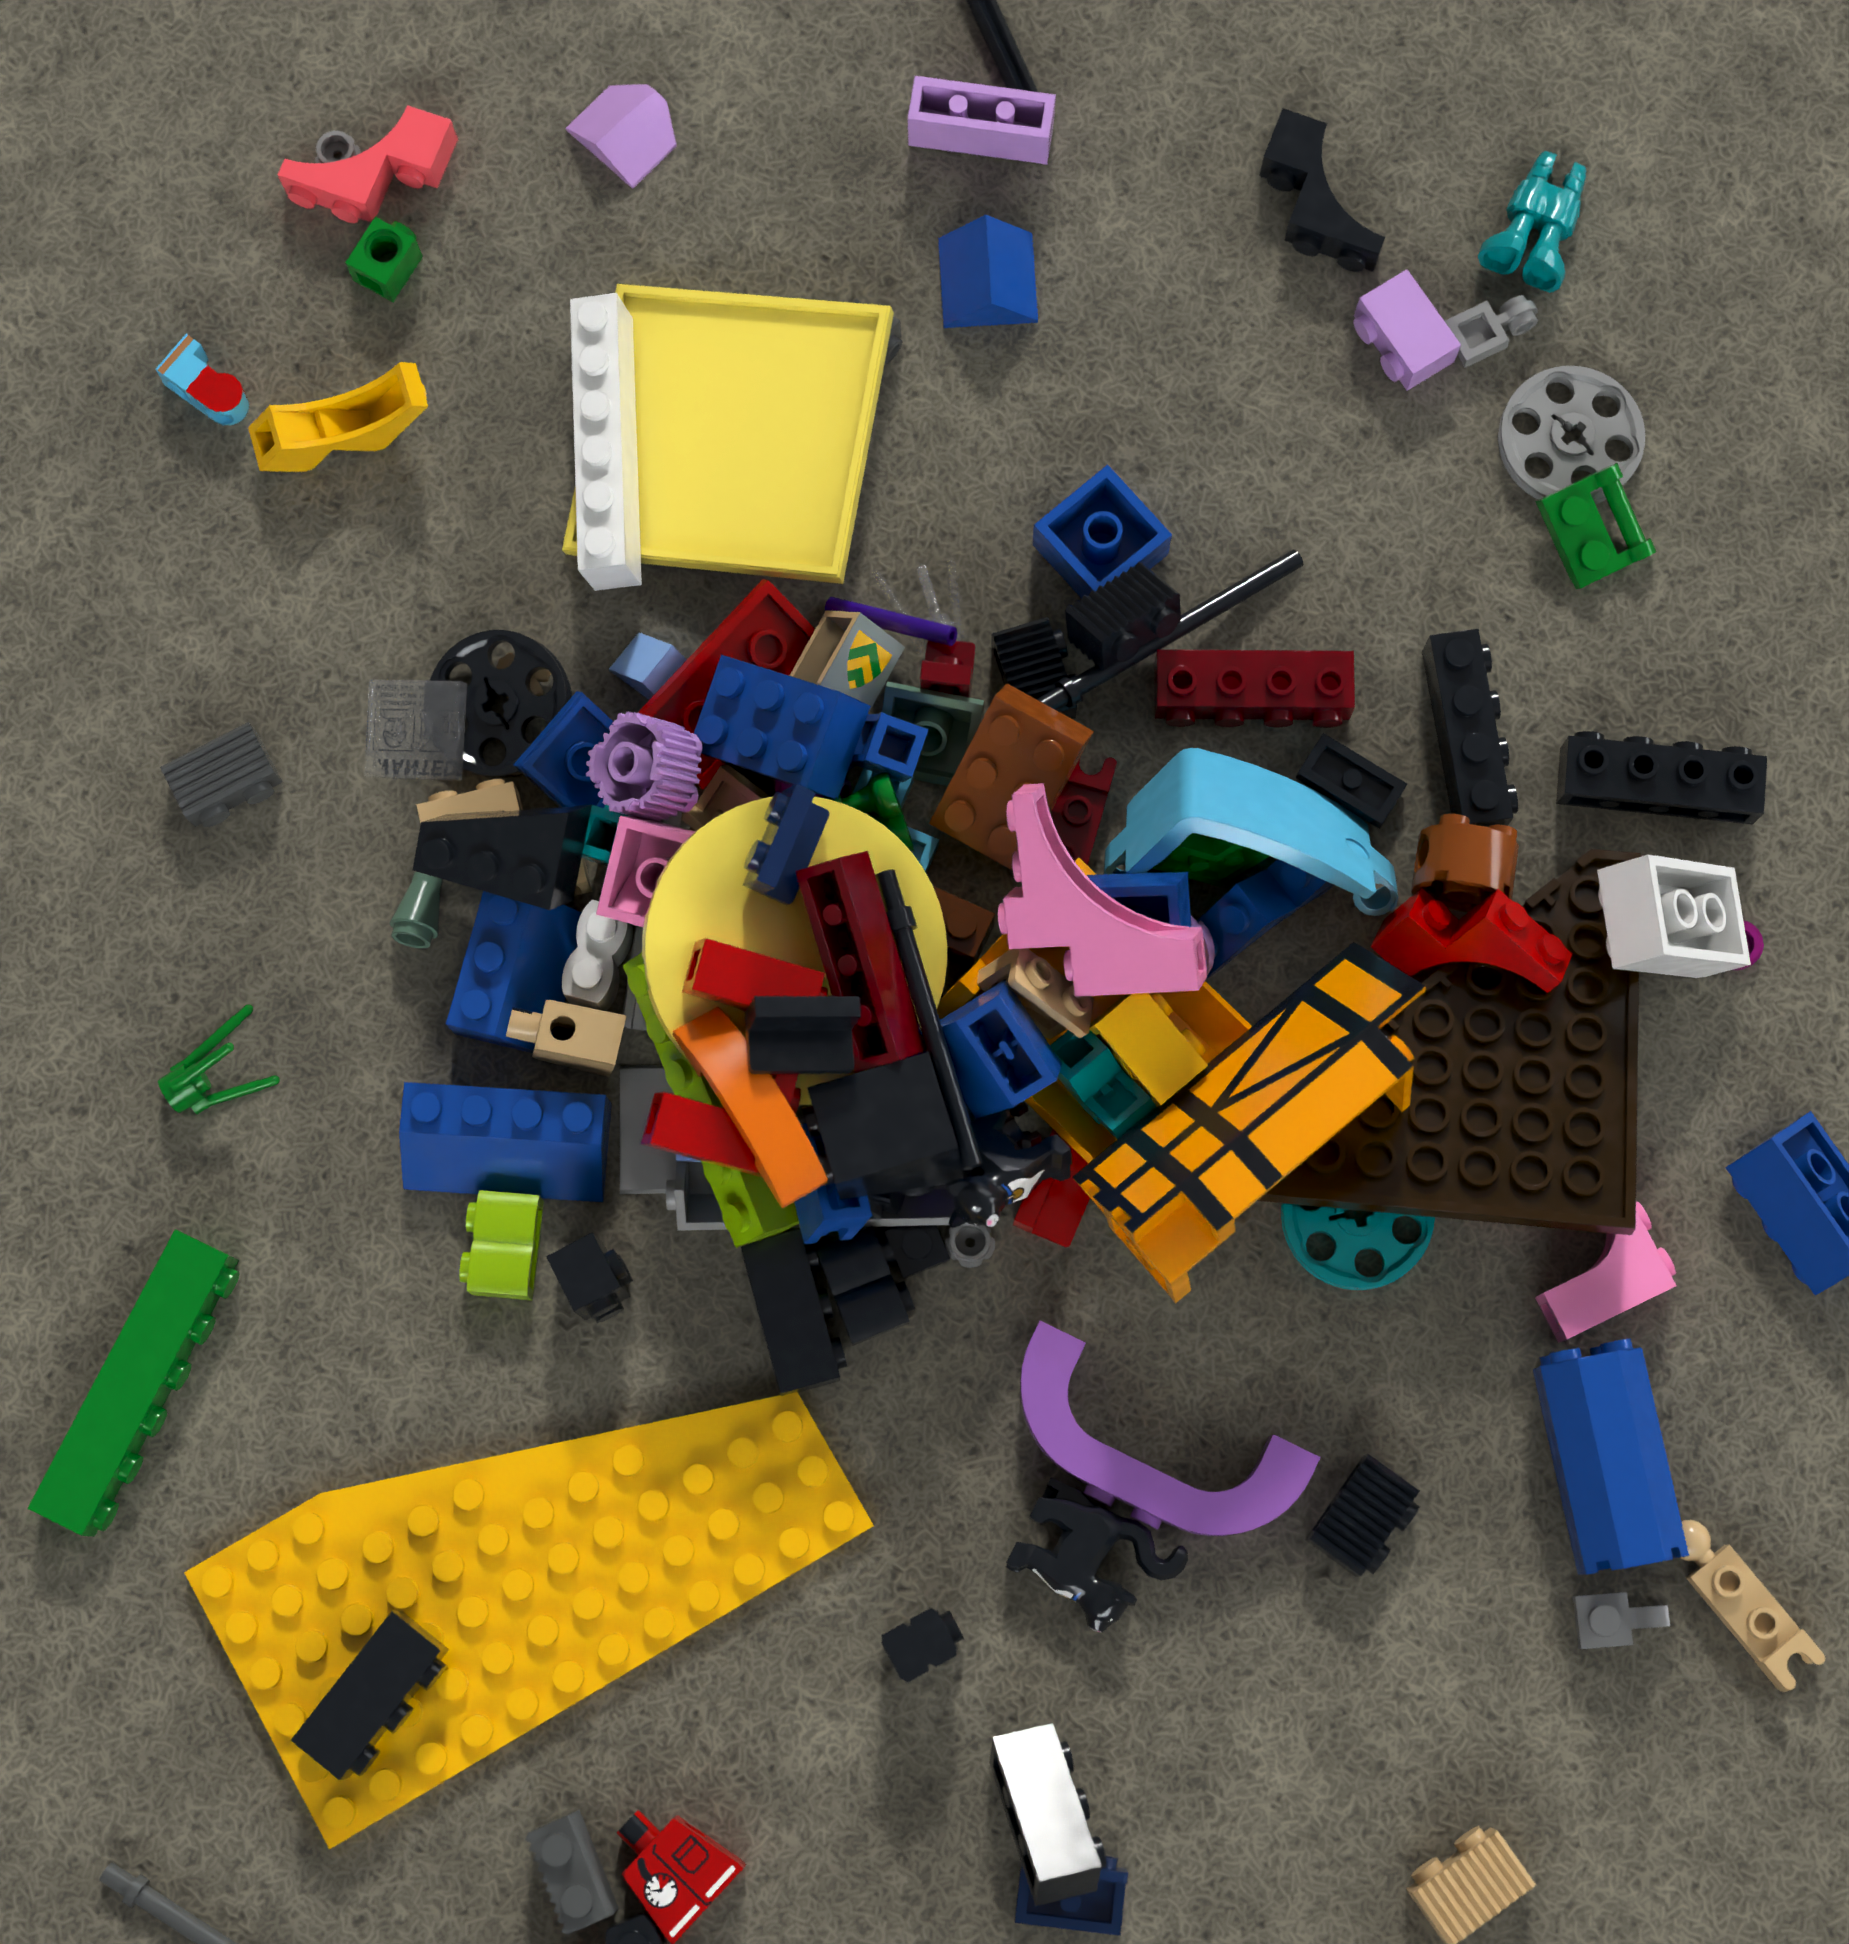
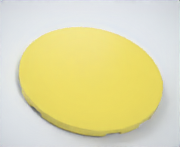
(706, 898)

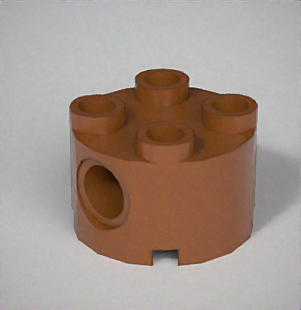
(1465, 861)

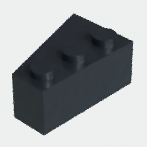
(508, 853)

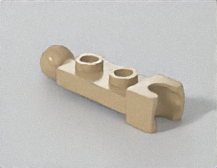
(1747, 1608)

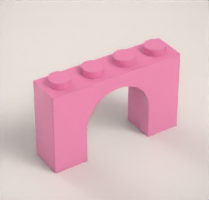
(1622, 1278)

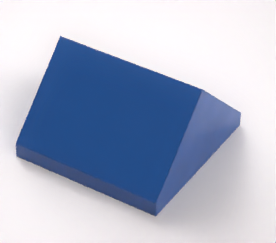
(987, 275)

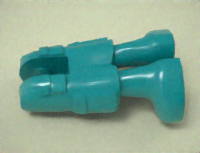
(1541, 207)

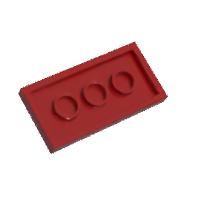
(758, 631)

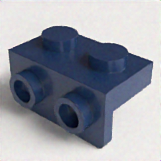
(786, 844)
(1089, 1912)

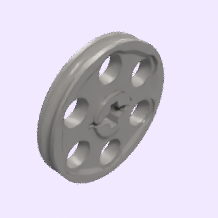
(1578, 413)

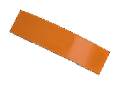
(754, 1106)

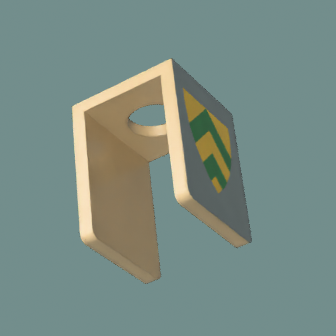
(849, 656)

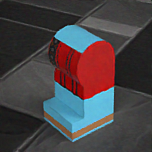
(213, 393)

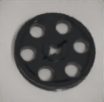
(508, 682)

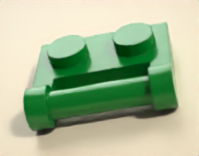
(1580, 531)

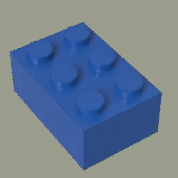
(780, 726)

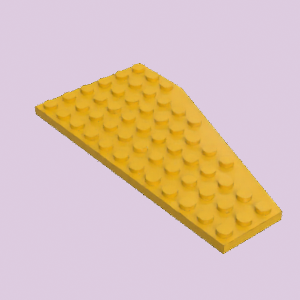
(532, 1572)

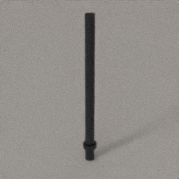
(1068, 691)

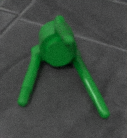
(188, 1082)

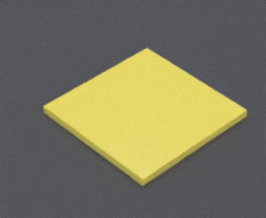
(751, 428)

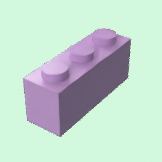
(981, 119)

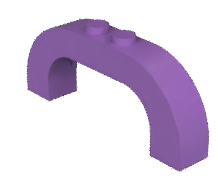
(1155, 1496)

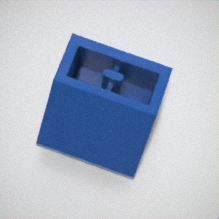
(998, 1051)

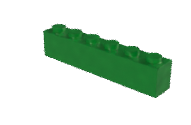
(134, 1385)

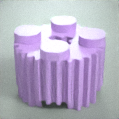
(646, 767)

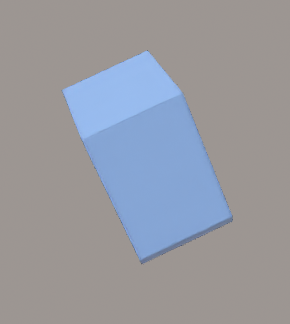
(647, 664)

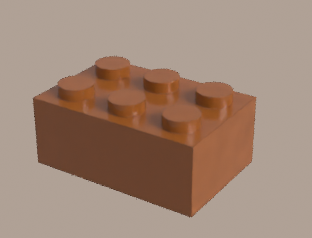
(1013, 747)

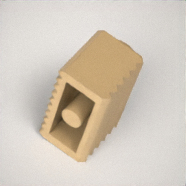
(1469, 1884)

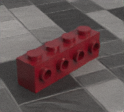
(1254, 685)
(861, 957)

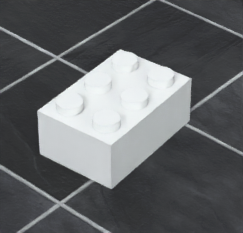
(1673, 917)

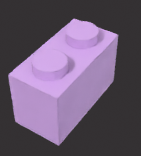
(1405, 330)

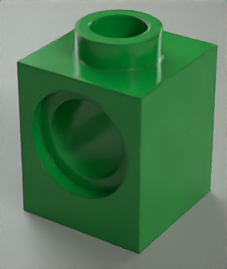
(384, 277)

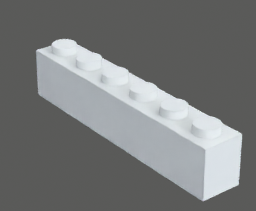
(605, 442)

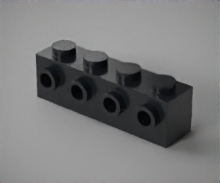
(1467, 728)
(1662, 778)

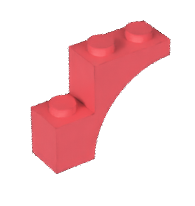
(355, 187)

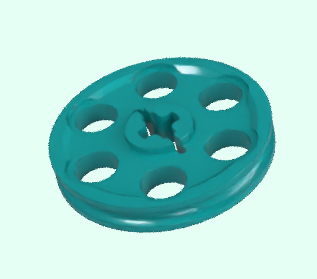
(1349, 1240)

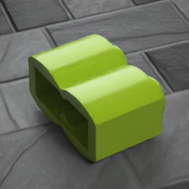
(503, 1245)

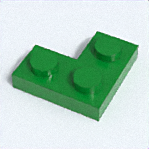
(1210, 859)

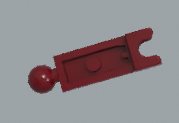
(1081, 809)

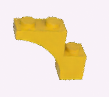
(359, 420)

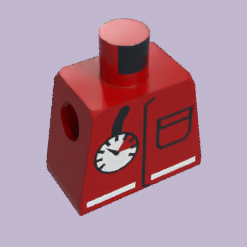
(676, 1871)

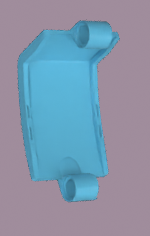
(1258, 811)

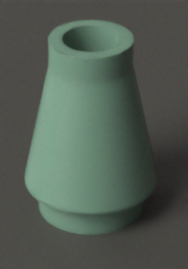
(418, 913)

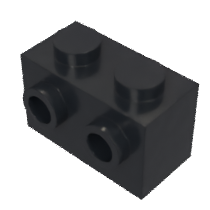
(591, 1277)

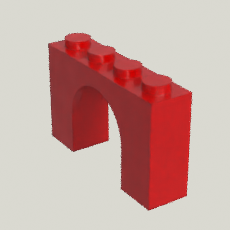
(730, 978)

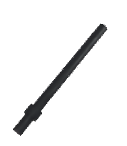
(902, 926)

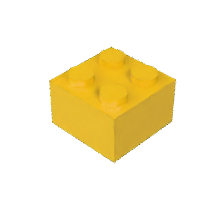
(1150, 1044)

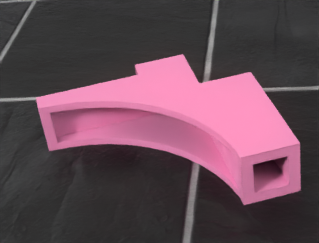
(1060, 906)

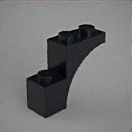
(1318, 219)

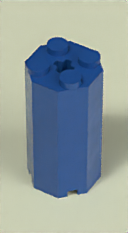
(1609, 1458)

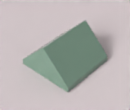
(950, 726)

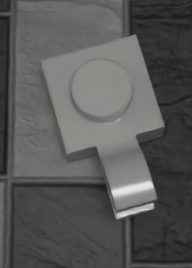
(1609, 1620)

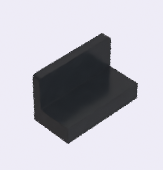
(801, 1034)

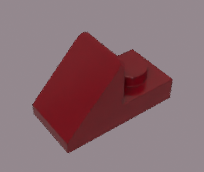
(948, 668)

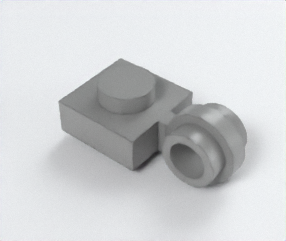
(1483, 332)

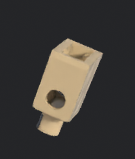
(593, 1035)

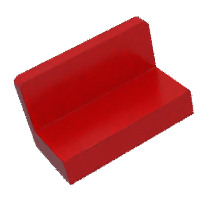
(1055, 1206)

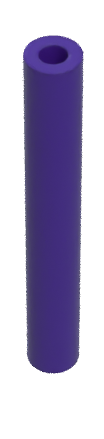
(898, 622)

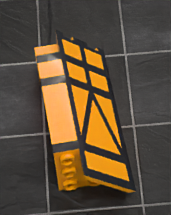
(1254, 1115)

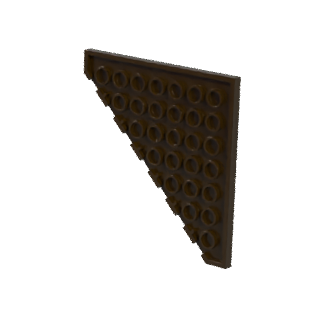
(1513, 1093)

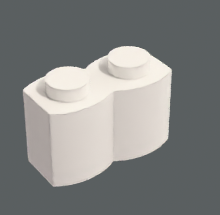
(592, 968)

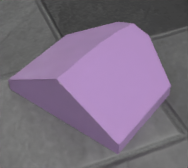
(626, 130)

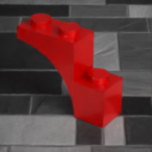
(1492, 933)

